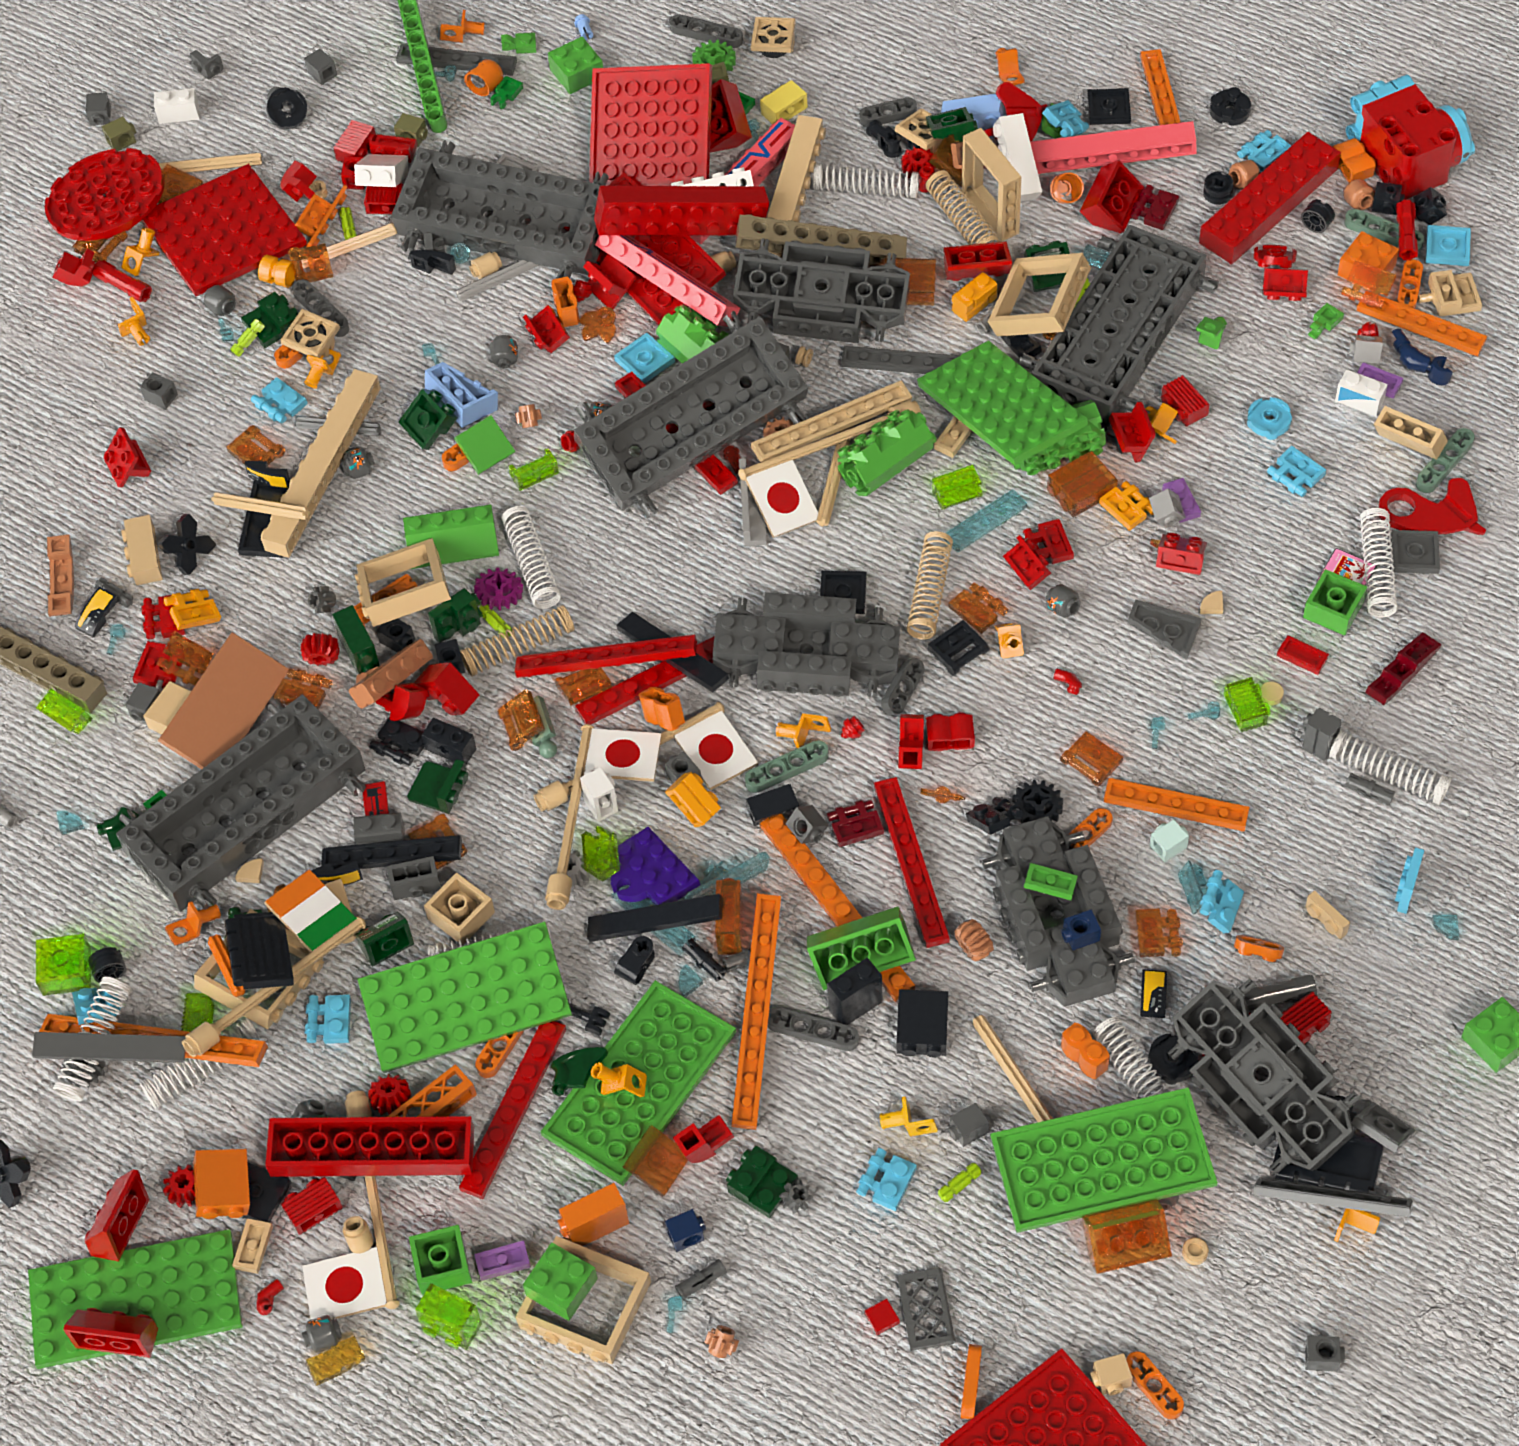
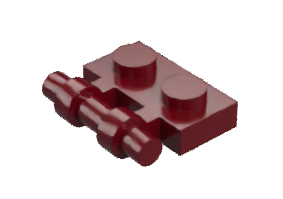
(1161, 209)
(855, 828)

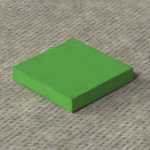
(484, 445)

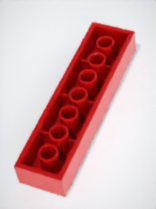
(1269, 198)
(676, 209)
(370, 1146)

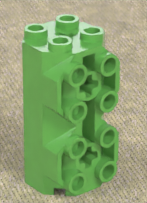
(687, 333)
(1071, 447)
(886, 451)

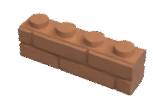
(390, 673)

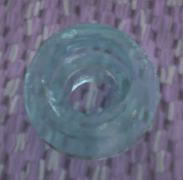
(455, 251)

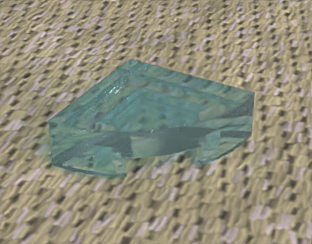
(68, 822)
(1447, 925)
(688, 981)

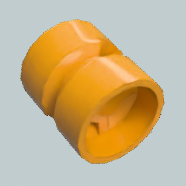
(277, 272)

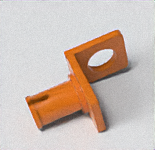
(466, 27)
(1008, 65)
(192, 922)

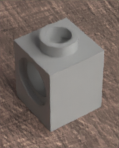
(1366, 349)
(1167, 508)

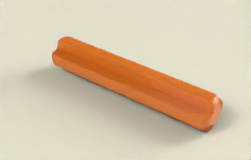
(222, 957)

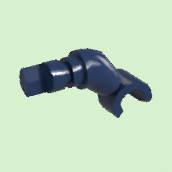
(1420, 362)

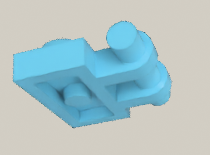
(1067, 117)
(1267, 153)
(283, 396)
(1301, 467)
(1226, 903)
(83, 1000)
(336, 1019)
(893, 1183)

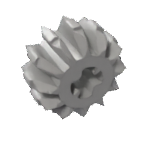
(575, 869)

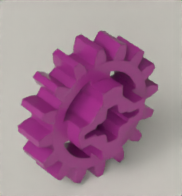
(509, 588)

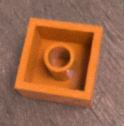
(1368, 251)

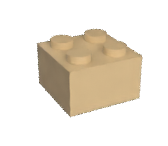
(459, 908)

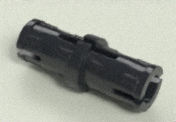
(704, 959)

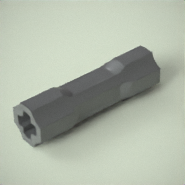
(1281, 992)

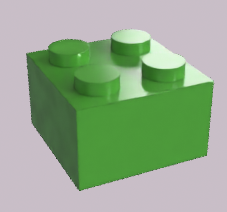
(574, 64)
(1335, 602)
(1494, 1034)
(440, 1258)
(560, 1281)

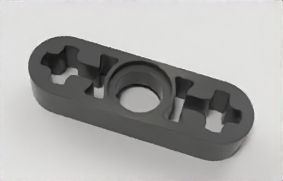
(901, 104)
(894, 689)

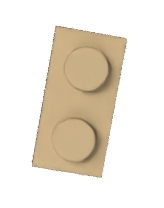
(952, 438)
(1327, 914)
(252, 1246)

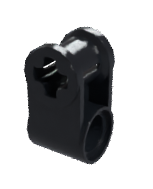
(635, 963)

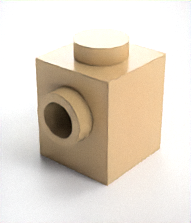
(1111, 1374)

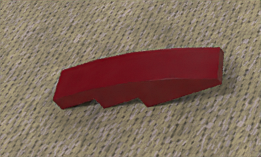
(1403, 668)

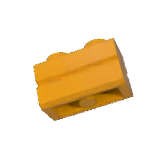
(974, 297)
(693, 799)

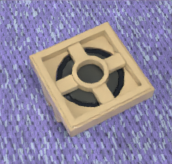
(773, 36)
(917, 132)
(309, 335)

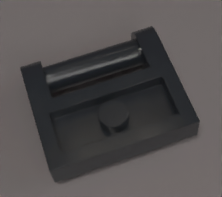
(953, 642)

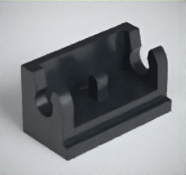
(771, 803)

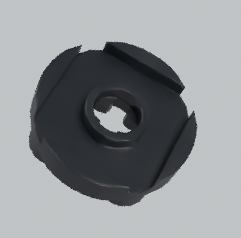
(289, 97)
(1234, 98)
(1171, 1071)

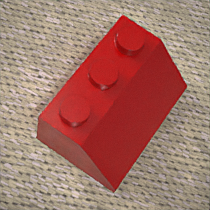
(728, 118)
(1112, 197)
(972, 260)
(117, 1217)
(112, 1332)

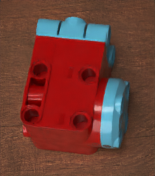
(1409, 136)

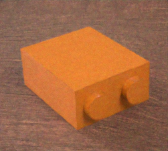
(221, 1183)
(593, 1216)

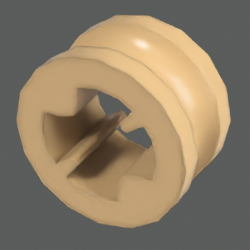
(316, 185)
(804, 356)

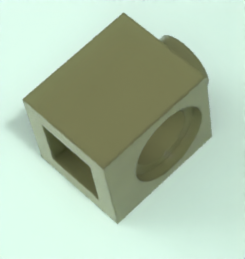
(411, 127)
(119, 133)

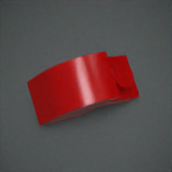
(297, 181)
(75, 270)
(405, 702)
(911, 741)
(701, 1143)

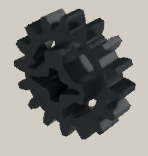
(1035, 794)

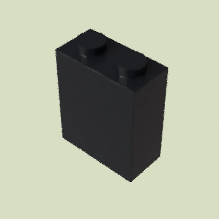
(855, 992)
(922, 1023)

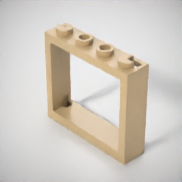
(1003, 215)
(1076, 270)
(406, 601)
(209, 970)
(575, 1342)

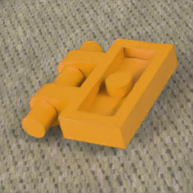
(1123, 508)
(192, 614)

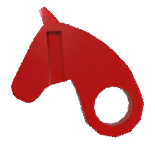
(1019, 102)
(1451, 515)

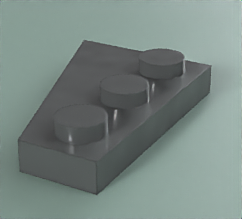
(1166, 626)

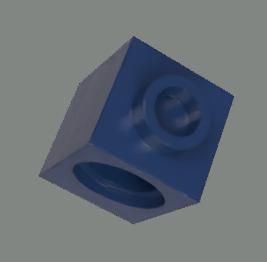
(1085, 921)
(685, 1230)

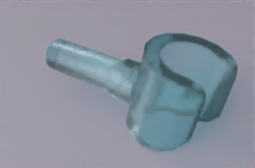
(449, 73)
(754, 126)
(227, 334)
(429, 350)
(116, 631)
(1212, 711)
(1157, 725)
(674, 1304)

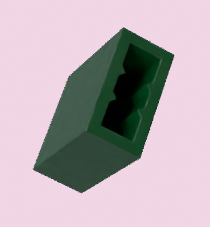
(355, 640)

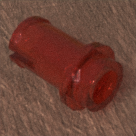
(732, 454)

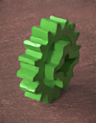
(714, 54)

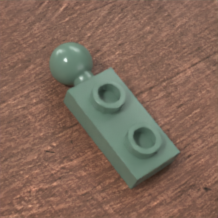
(542, 740)

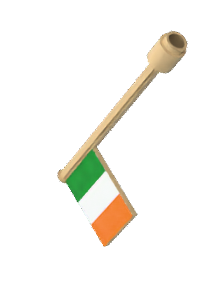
(319, 924)

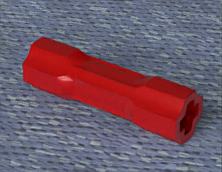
(1407, 242)
(133, 287)

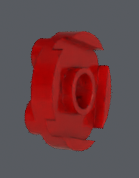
(1274, 256)

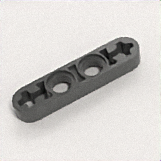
(683, 26)
(323, 306)
(814, 1024)

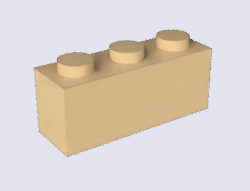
(1410, 432)
(142, 550)

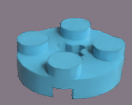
(1269, 428)

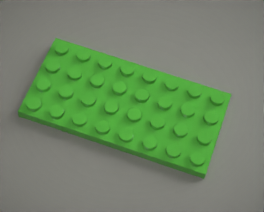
(1002, 402)
(464, 997)
(675, 1049)
(1103, 1159)
(178, 1283)

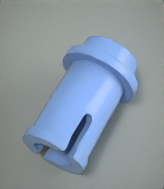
(582, 23)

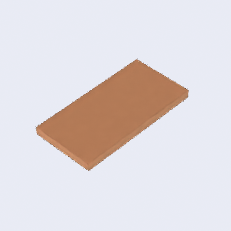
(224, 702)

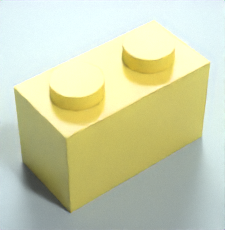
(783, 102)

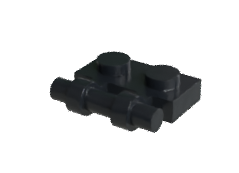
(402, 736)
(994, 817)

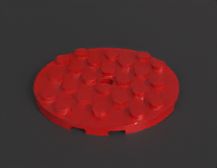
(131, 187)

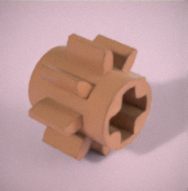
(528, 416)
(721, 1341)

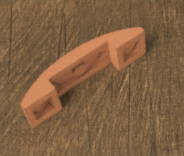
(61, 575)

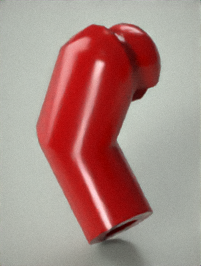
(1069, 678)
(266, 1297)

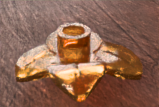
(596, 325)

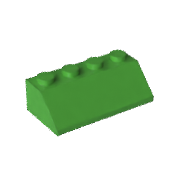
(456, 533)
(878, 936)

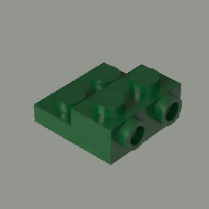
(954, 122)
(1047, 281)
(275, 316)
(428, 418)
(456, 615)
(760, 1181)

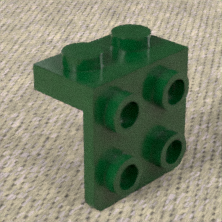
(438, 785)

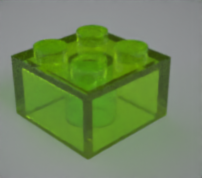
(63, 964)
(448, 1317)

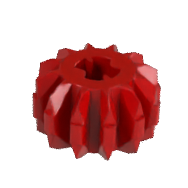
(915, 160)
(320, 649)
(389, 1094)
(175, 1182)

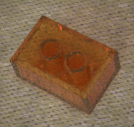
(1126, 1236)

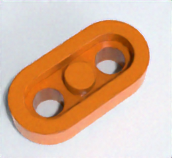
(1250, 945)

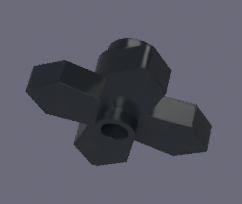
(186, 544)
(12, 1171)

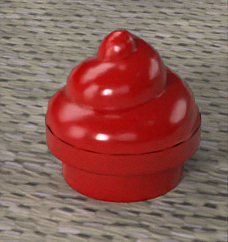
(582, 290)
(1368, 330)
(568, 442)
(852, 728)

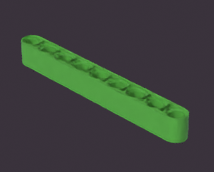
(423, 65)

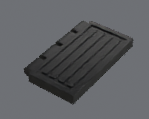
(256, 522)
(258, 951)
(1352, 1165)

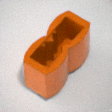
(1355, 161)
(565, 301)
(662, 708)
(1088, 1053)

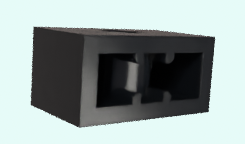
(448, 741)

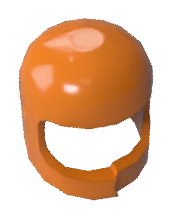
(489, 72)
(1061, 184)

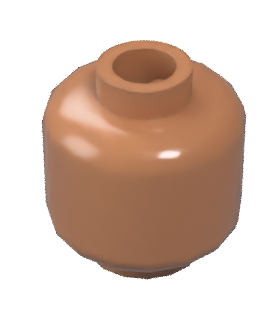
(1243, 173)
(1359, 194)

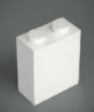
(381, 170)

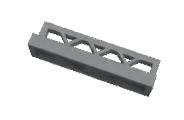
(753, 522)

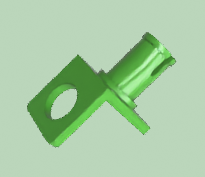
(1211, 331)

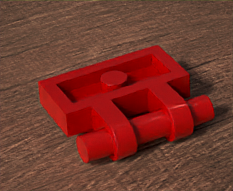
(1054, 539)
(165, 625)
(147, 670)

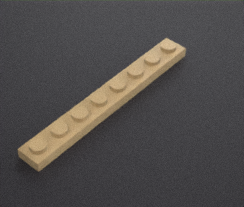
(830, 422)

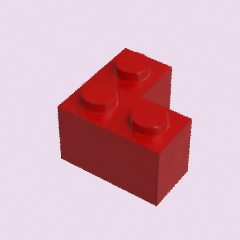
(447, 686)

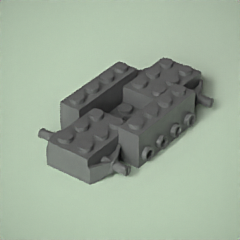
(836, 314)
(794, 622)
(1069, 973)
(1289, 1101)

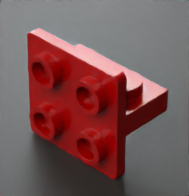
(609, 280)
(1133, 431)
(125, 458)
(1181, 553)

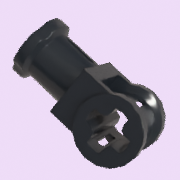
(887, 138)

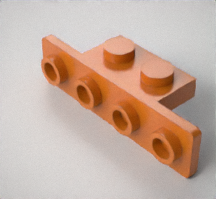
(316, 214)

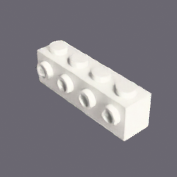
(1016, 147)
(738, 178)

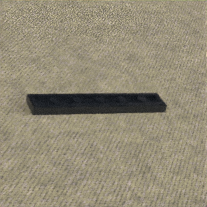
(694, 666)
(394, 852)
(655, 917)

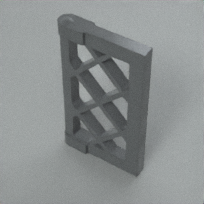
(906, 1299)

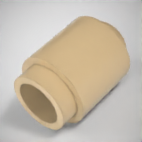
(725, 260)
(485, 265)
(357, 1234)

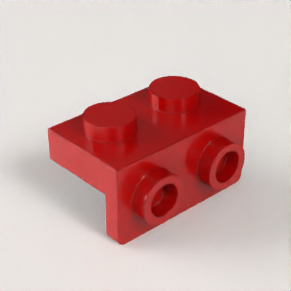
(393, 146)
(1285, 282)
(546, 329)
(1026, 563)

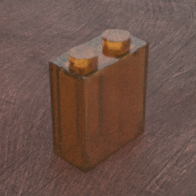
(921, 279)
(1081, 483)
(729, 928)

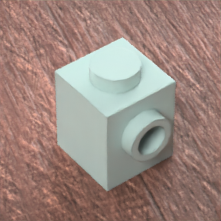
(1169, 840)

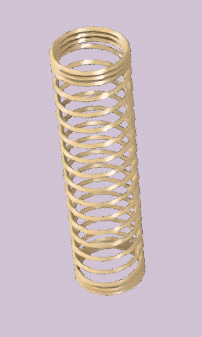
(939, 190)
(564, 617)
(922, 620)

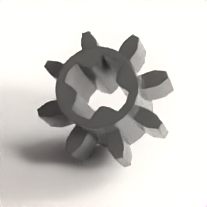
(322, 599)
(794, 1204)

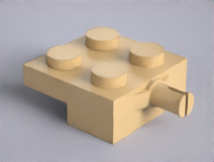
(1452, 293)

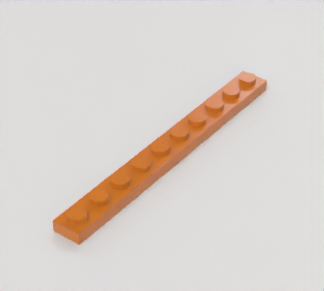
(825, 890)
(756, 1012)
(228, 1050)

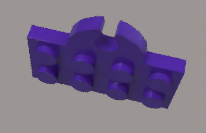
(651, 871)

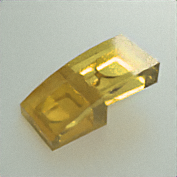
(335, 1361)

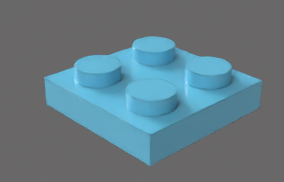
(1448, 245)
(644, 358)
(1408, 880)

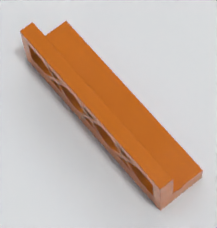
(448, 1102)

